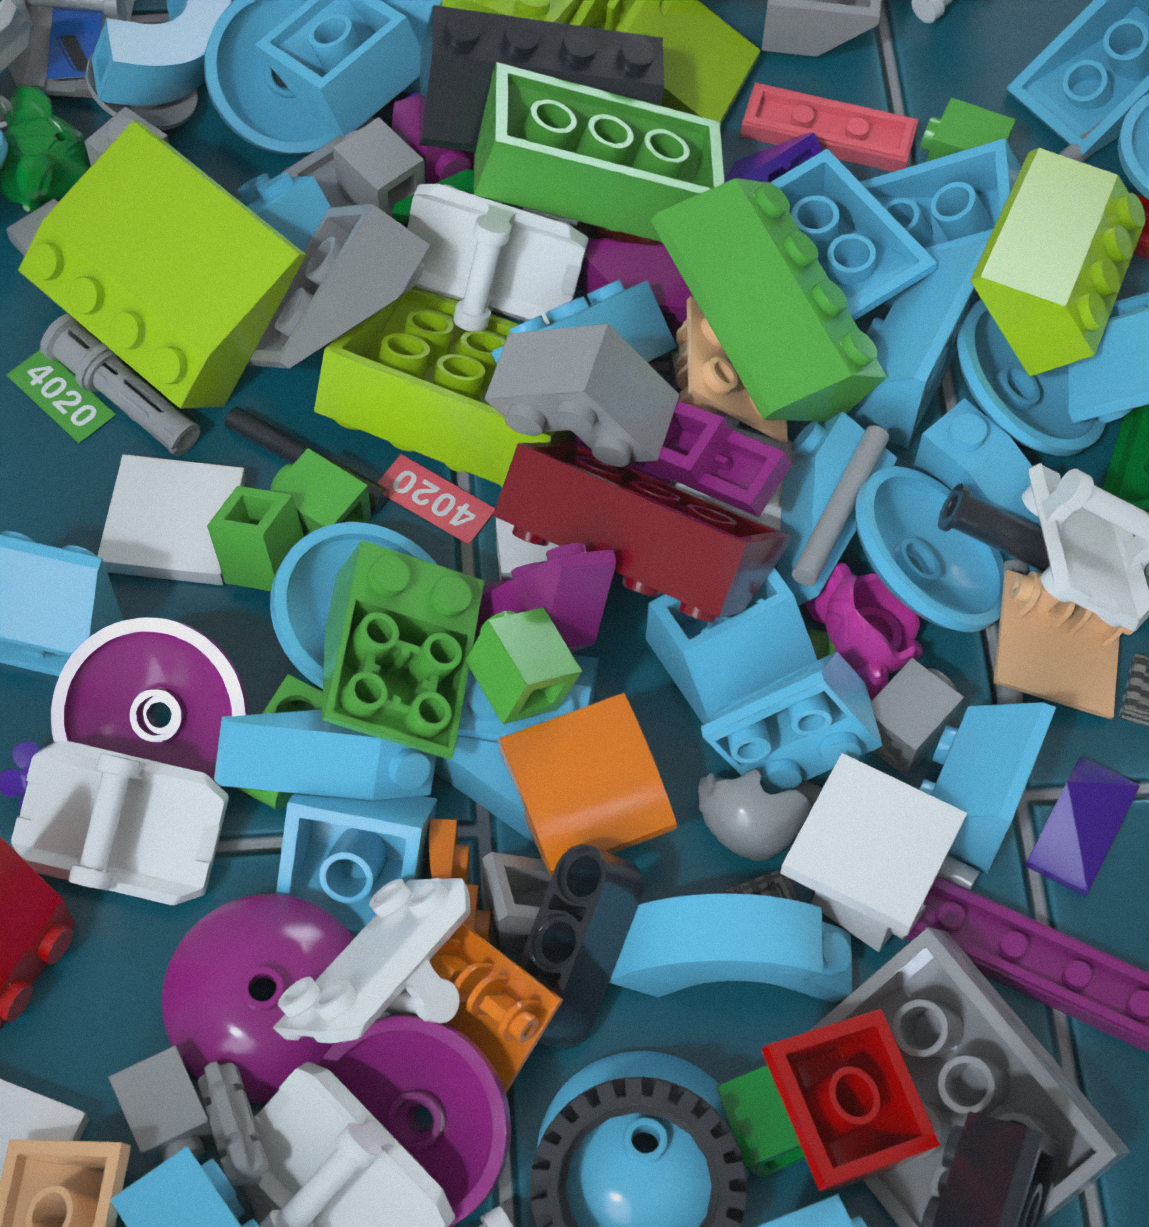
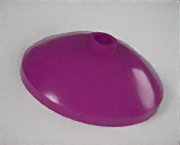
(126, 670)
(211, 979)
(432, 1065)

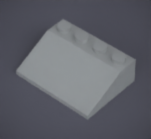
(975, 1057)

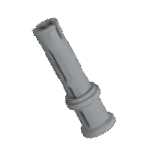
(102, 370)

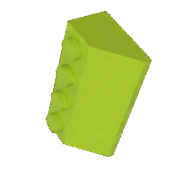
(1058, 259)

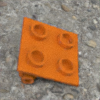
(499, 1001)

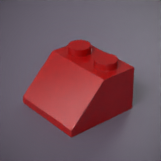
(850, 1100)

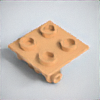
(710, 378)
(1055, 648)

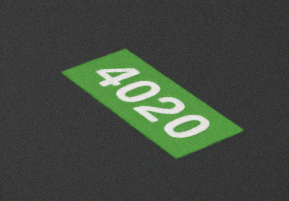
(60, 396)

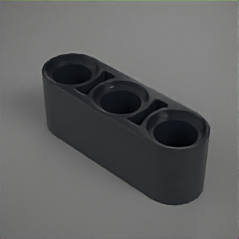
(597, 923)

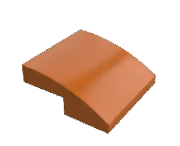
(588, 781)

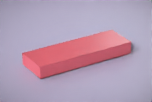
(844, 129)

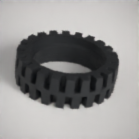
(649, 1097)

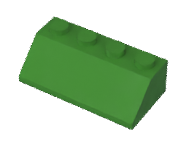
(590, 152)
(770, 301)

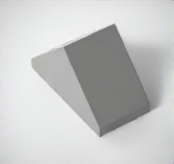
(514, 895)

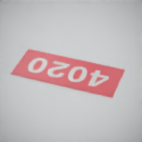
(436, 499)

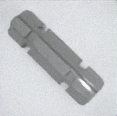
(233, 1124)

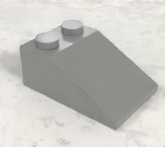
(349, 272)

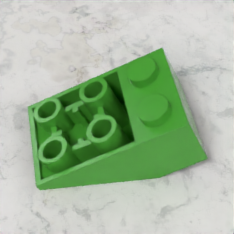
(399, 648)

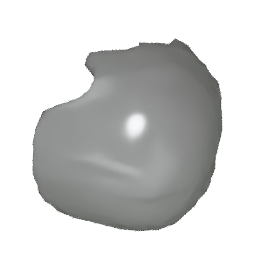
(749, 818)

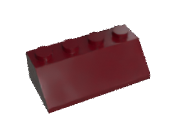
(657, 530)

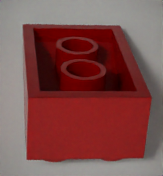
(32, 930)

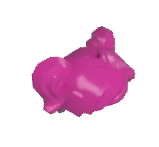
(866, 625)

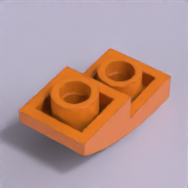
(452, 861)

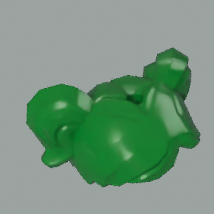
(43, 151)

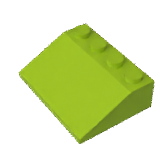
(163, 267)
(423, 385)

